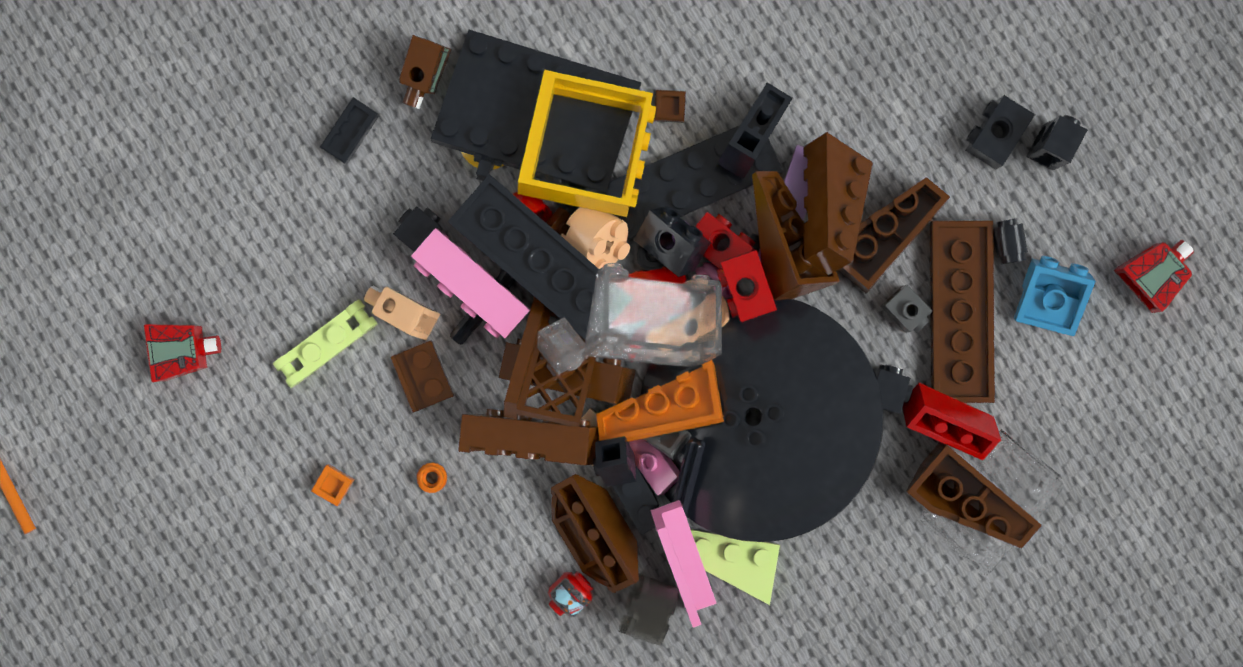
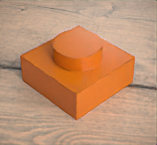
(332, 485)

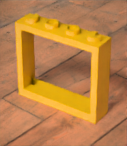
(598, 93)

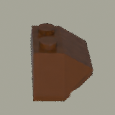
(595, 532)

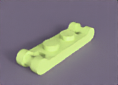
(325, 343)

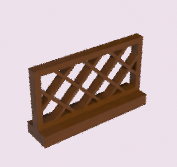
(527, 365)

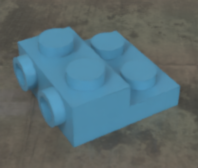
(1054, 295)

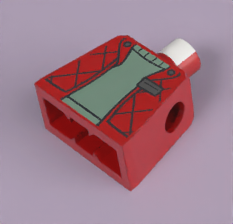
(1157, 274)
(178, 350)

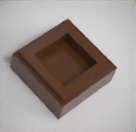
(670, 106)

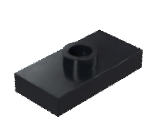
(349, 131)

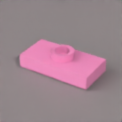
(654, 466)

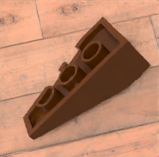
(783, 240)
(962, 494)

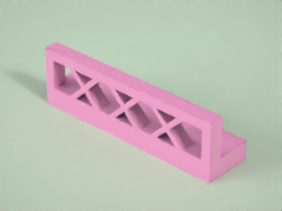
(683, 559)

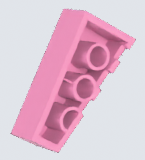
(470, 283)

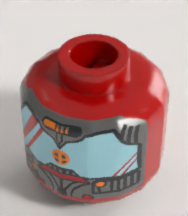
(570, 594)

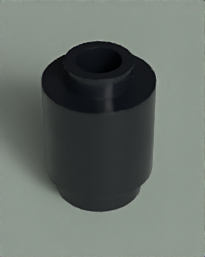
(1010, 241)

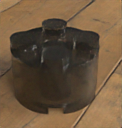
(649, 610)

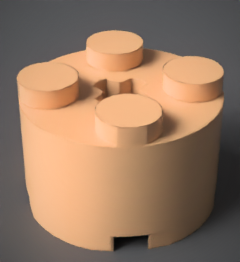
(598, 236)

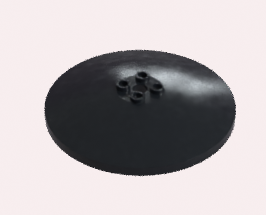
(814, 433)

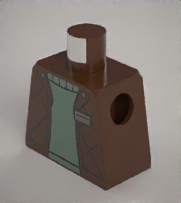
(427, 57)

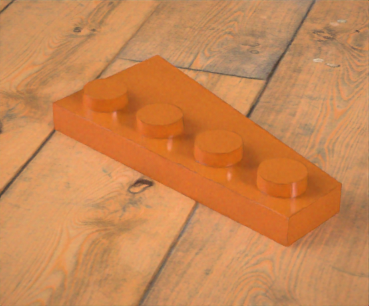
(665, 409)

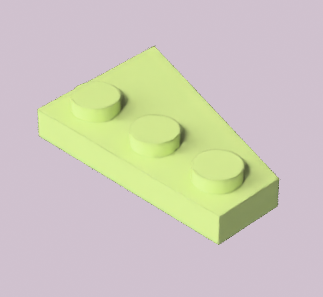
(739, 563)

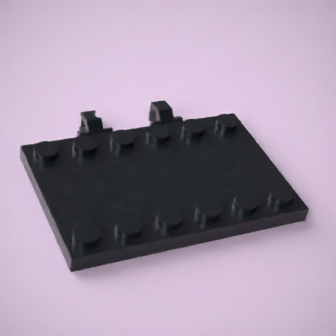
(494, 105)

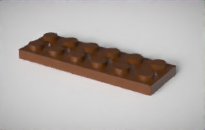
(962, 310)

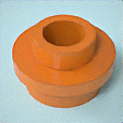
(422, 480)

